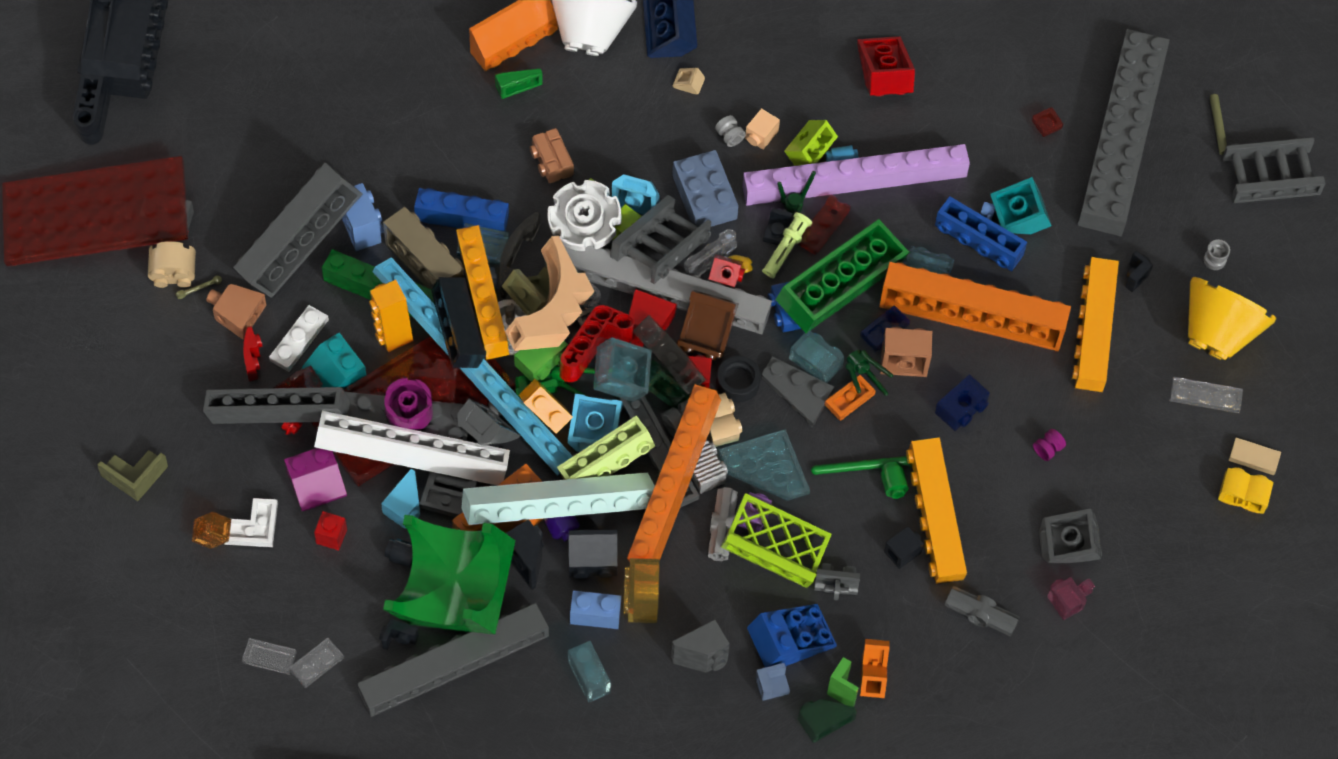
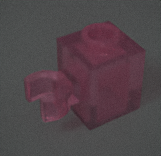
(1069, 597)

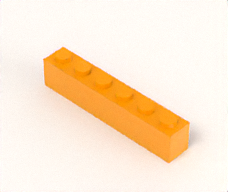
(482, 292)
(1096, 324)
(937, 510)

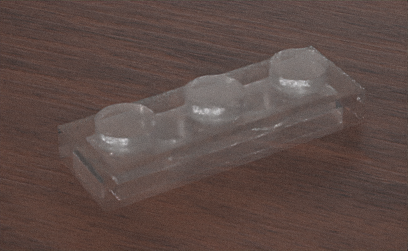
(1206, 395)

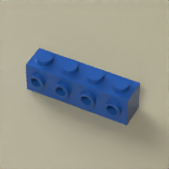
(456, 210)
(980, 234)

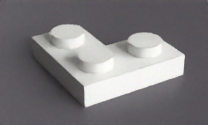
(258, 530)

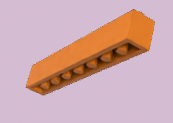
(675, 474)

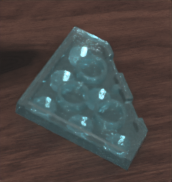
(768, 465)

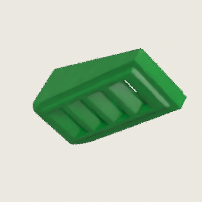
(517, 81)

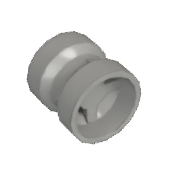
(731, 132)
(1216, 254)

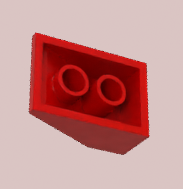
(886, 66)

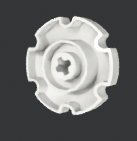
(584, 215)

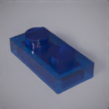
(875, 331)

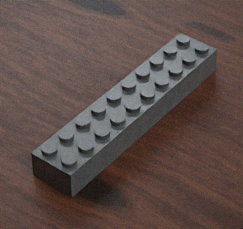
(1123, 133)

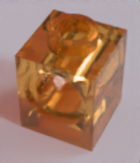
(211, 530)

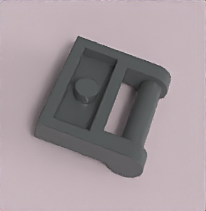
(443, 499)

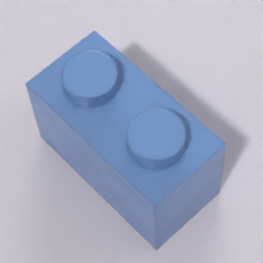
(595, 609)

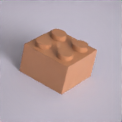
(906, 351)

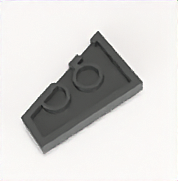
(800, 389)

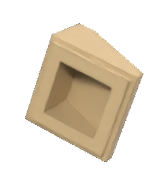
(689, 80)

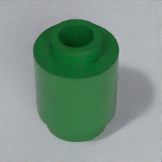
(894, 480)

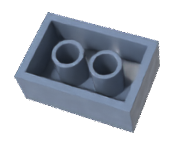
(705, 189)

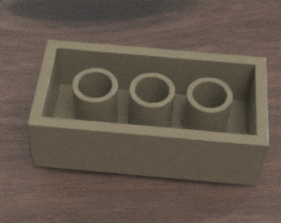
(419, 249)

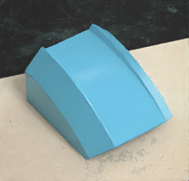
(635, 193)
(592, 420)

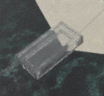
(269, 656)

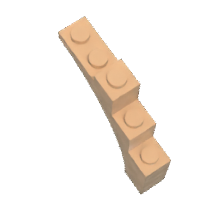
(566, 292)

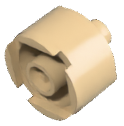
(171, 264)

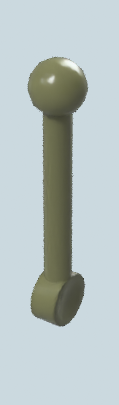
(181, 294)

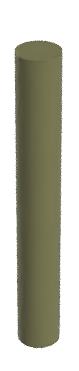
(1218, 123)

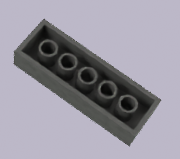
(297, 230)

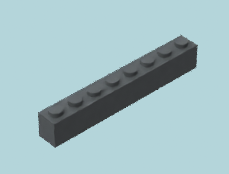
(452, 660)

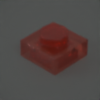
(1047, 122)

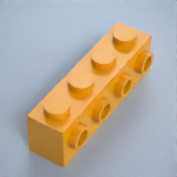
(390, 316)

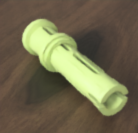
(791, 233)

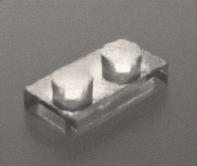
(316, 662)

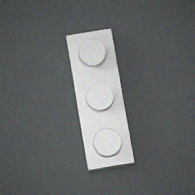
(298, 338)

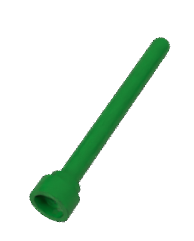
(857, 465)

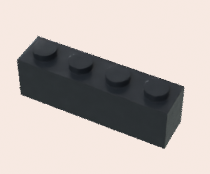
(458, 322)

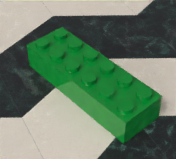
(841, 276)

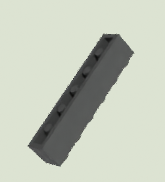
(273, 405)

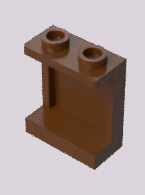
(707, 324)

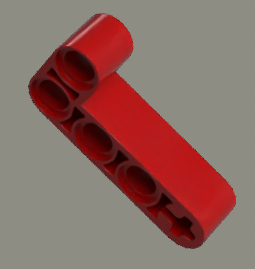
(600, 325)

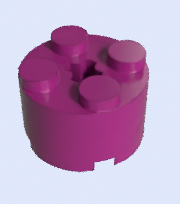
(408, 404)

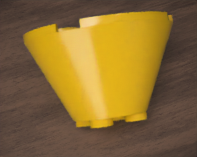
(1223, 319)

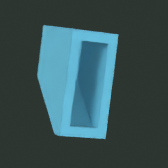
(402, 500)

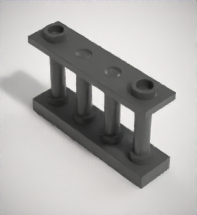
(1266, 188)
(652, 222)

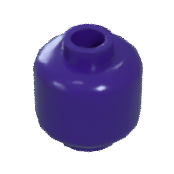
(560, 526)

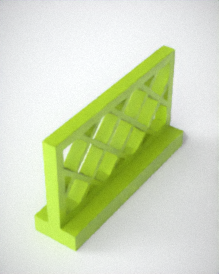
(763, 555)

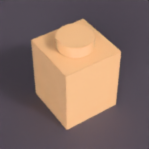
(762, 129)

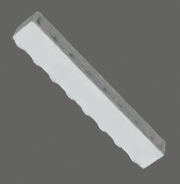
(411, 448)

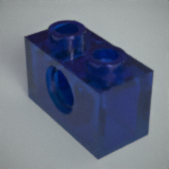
(966, 391)

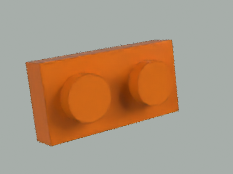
(848, 399)

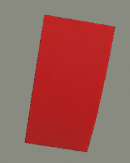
(251, 353)

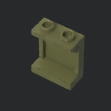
(528, 292)

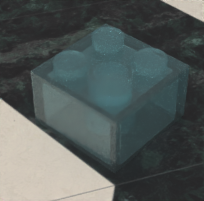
(622, 369)

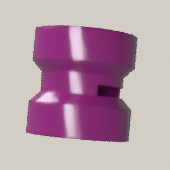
(1052, 442)

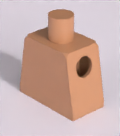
(237, 308)

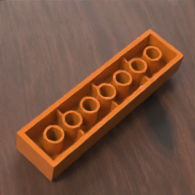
(975, 306)

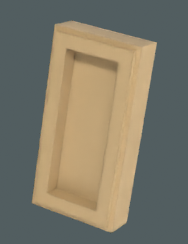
(1254, 456)

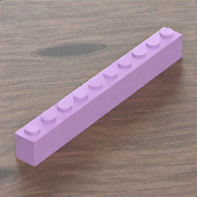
(858, 174)

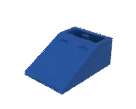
(790, 635)

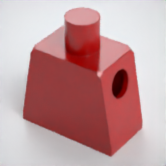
(659, 309)

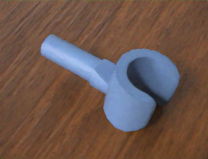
(988, 210)

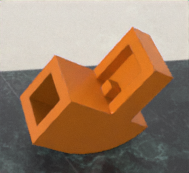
(874, 668)

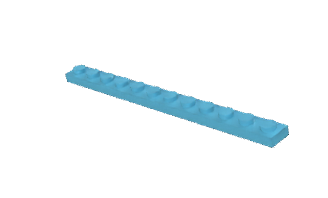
(484, 376)

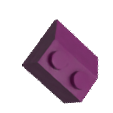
(315, 478)

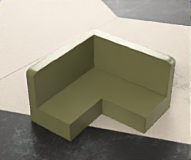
(136, 479)

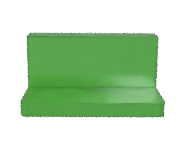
(839, 687)

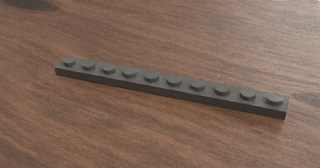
(647, 417)

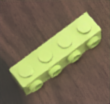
(609, 452)

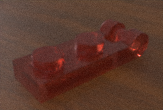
(824, 224)

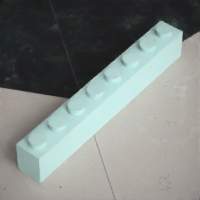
(556, 498)

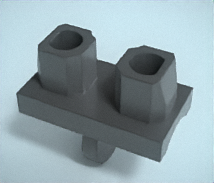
(837, 581)

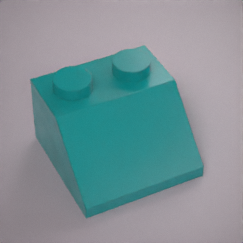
(1021, 208)
(336, 363)

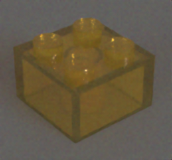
(641, 590)

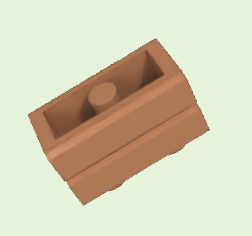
(552, 156)

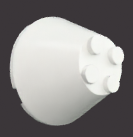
(591, 23)

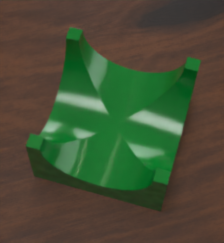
(454, 577)

